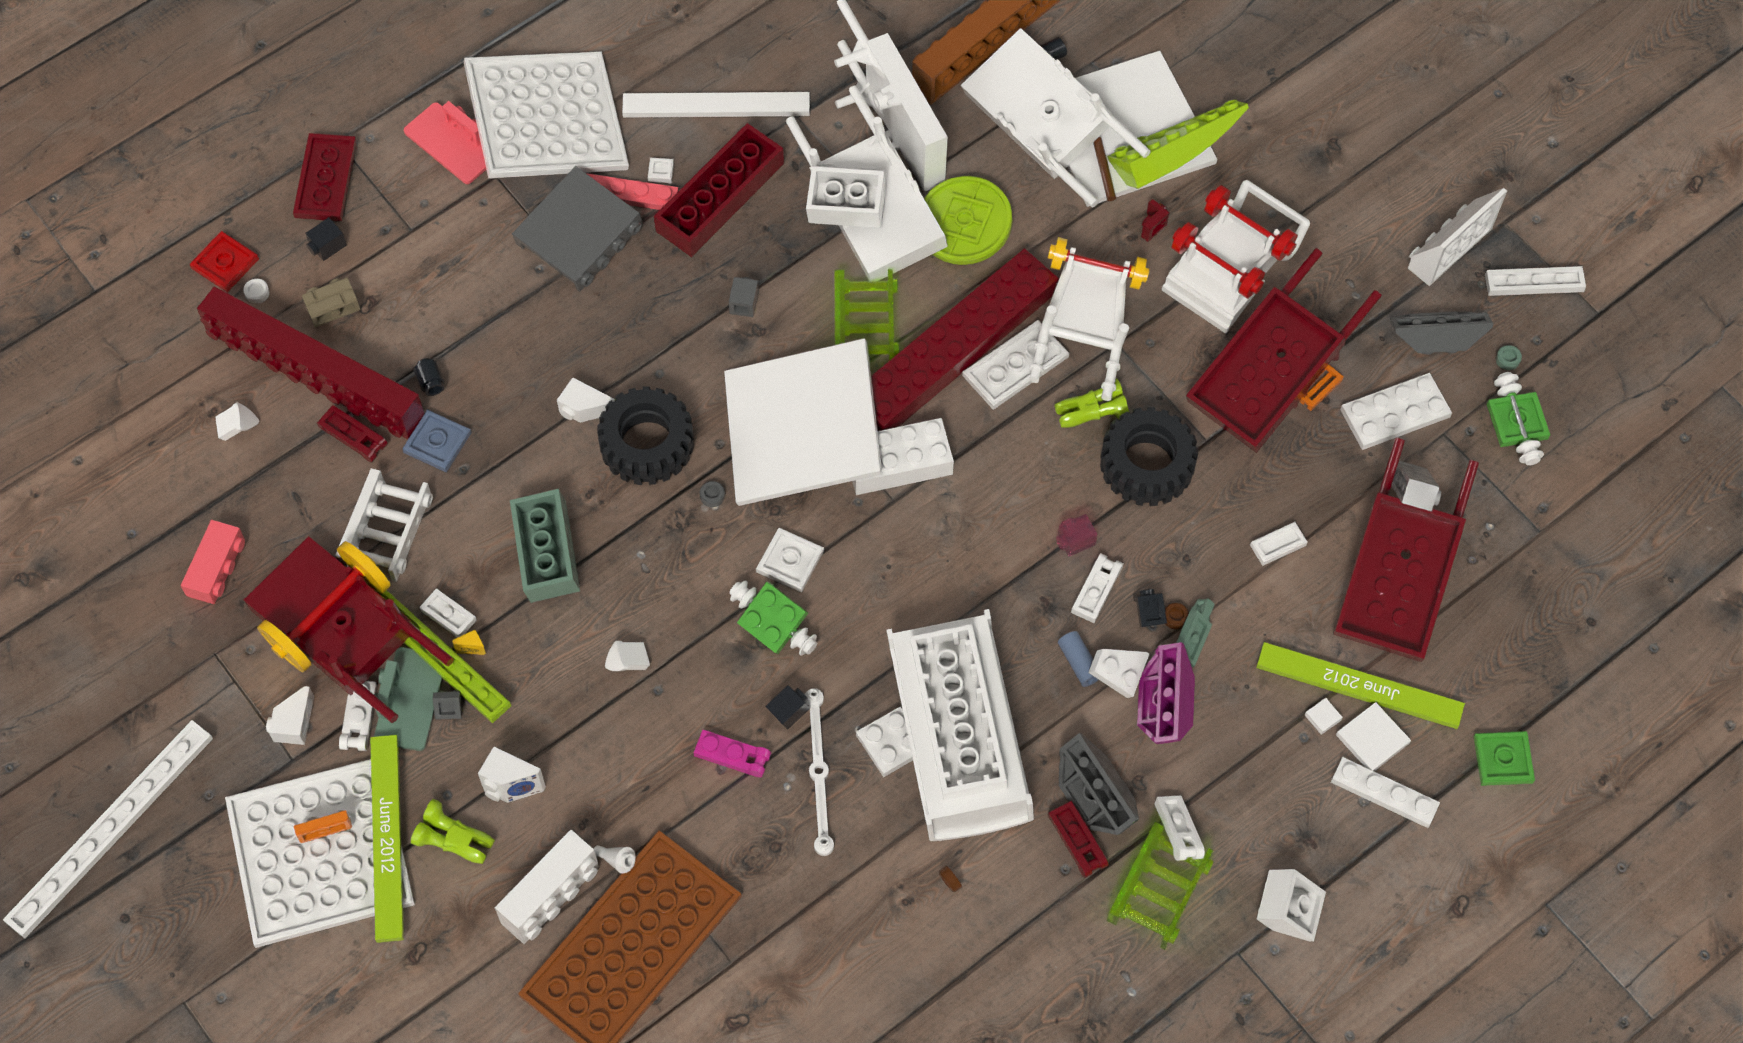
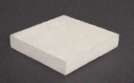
(790, 560)
(1373, 737)

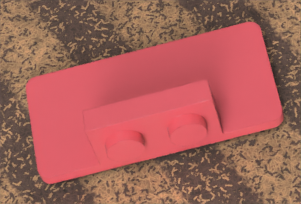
(450, 139)

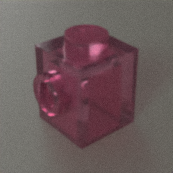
(1076, 535)

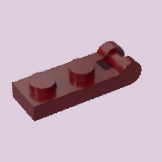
(351, 433)
(1077, 838)

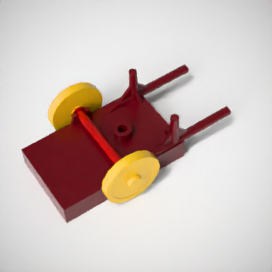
(309, 601)

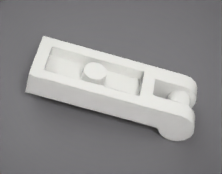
(1096, 588)
(357, 720)
(1179, 827)

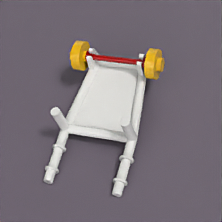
(1088, 307)

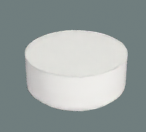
(256, 291)

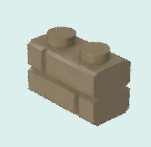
(330, 301)

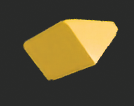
(469, 644)

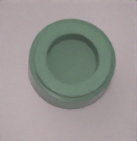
(1508, 357)

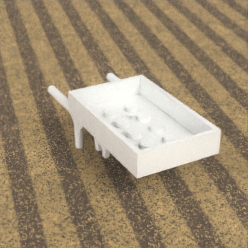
(1019, 91)
(897, 101)
(907, 223)

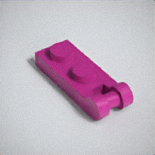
(731, 753)

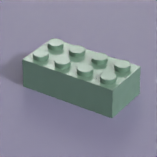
(544, 545)

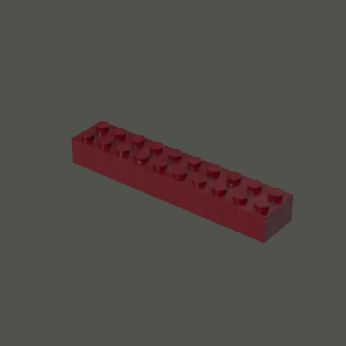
(960, 338)
(311, 363)

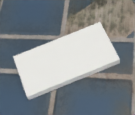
(1007, 367)

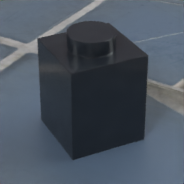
(325, 239)
(788, 706)

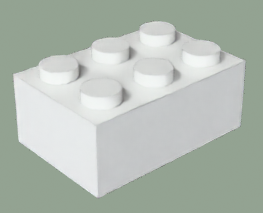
(846, 197)

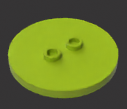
(972, 217)

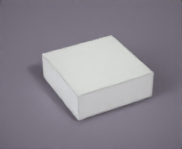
(660, 170)
(1323, 716)

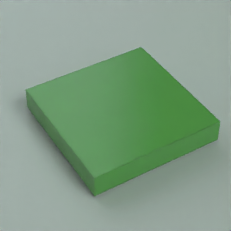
(1504, 758)

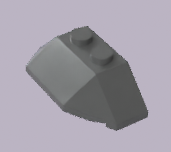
(1441, 330)
(1095, 787)

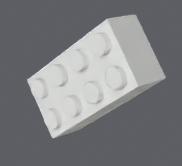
(910, 456)
(547, 887)

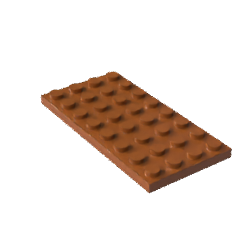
(630, 944)

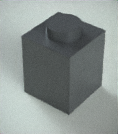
(743, 296)

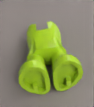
(1086, 407)
(457, 836)

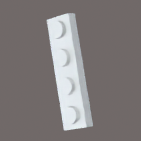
(1535, 281)
(1385, 792)

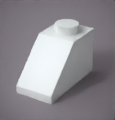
(582, 402)
(291, 718)

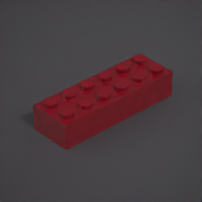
(719, 189)

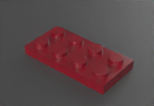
(325, 177)

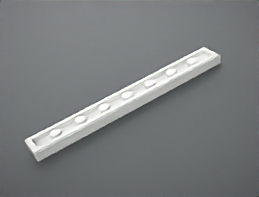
(716, 104)

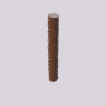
(1104, 169)

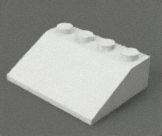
(1456, 237)

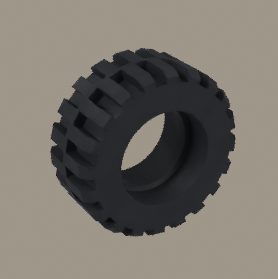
(638, 408)
(1152, 428)

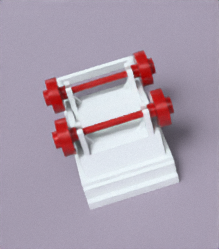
(1229, 256)

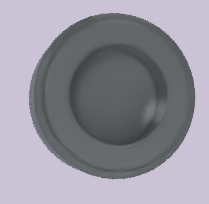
(712, 494)

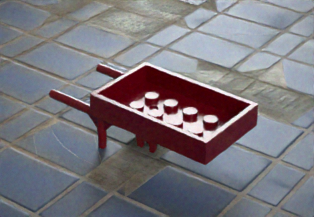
(1254, 389)
(1396, 599)

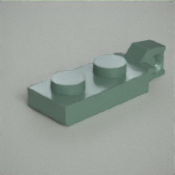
(1196, 629)

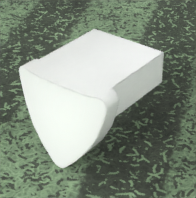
(235, 420)
(627, 656)

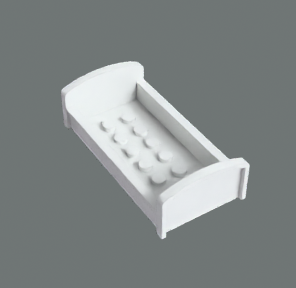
(960, 728)

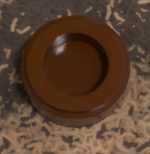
(1176, 615)
(950, 879)

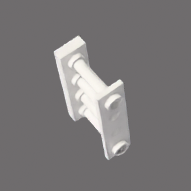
(367, 507)

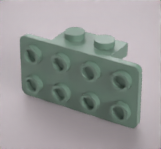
(408, 691)

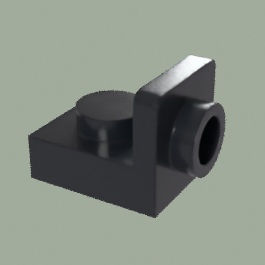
(1150, 608)

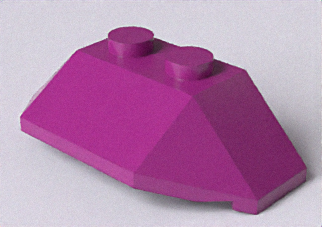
(1166, 695)

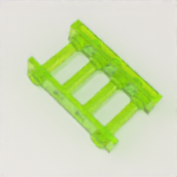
(843, 307)
(1134, 887)

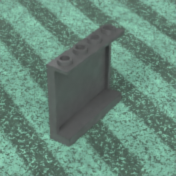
(578, 228)

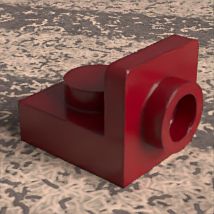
(1155, 221)

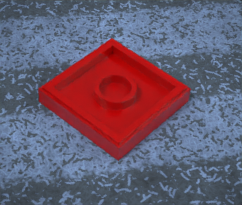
(224, 261)

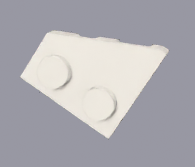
(1119, 669)

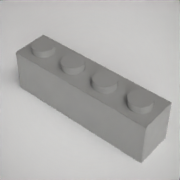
(1416, 486)

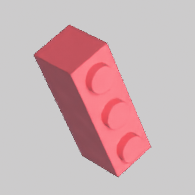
(213, 562)

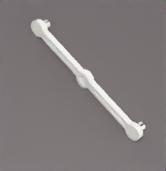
(823, 844)

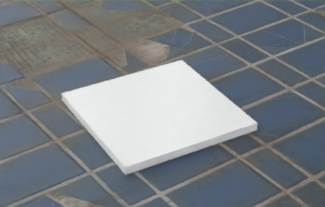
(1144, 101)
(545, 114)
(802, 422)
(310, 884)

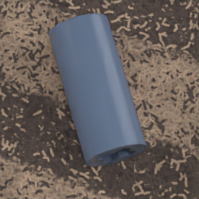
(1078, 657)

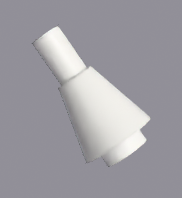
(620, 858)

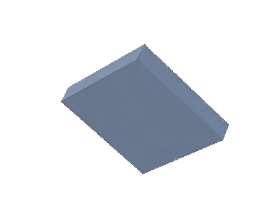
(436, 441)

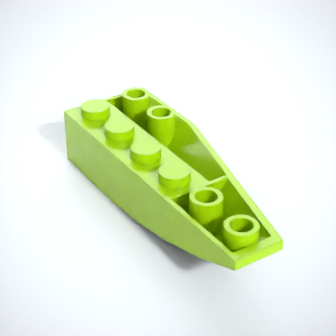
(1174, 145)

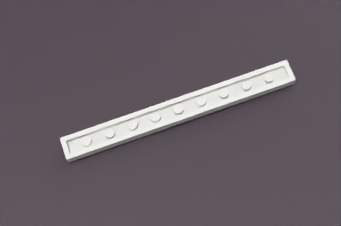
(107, 829)

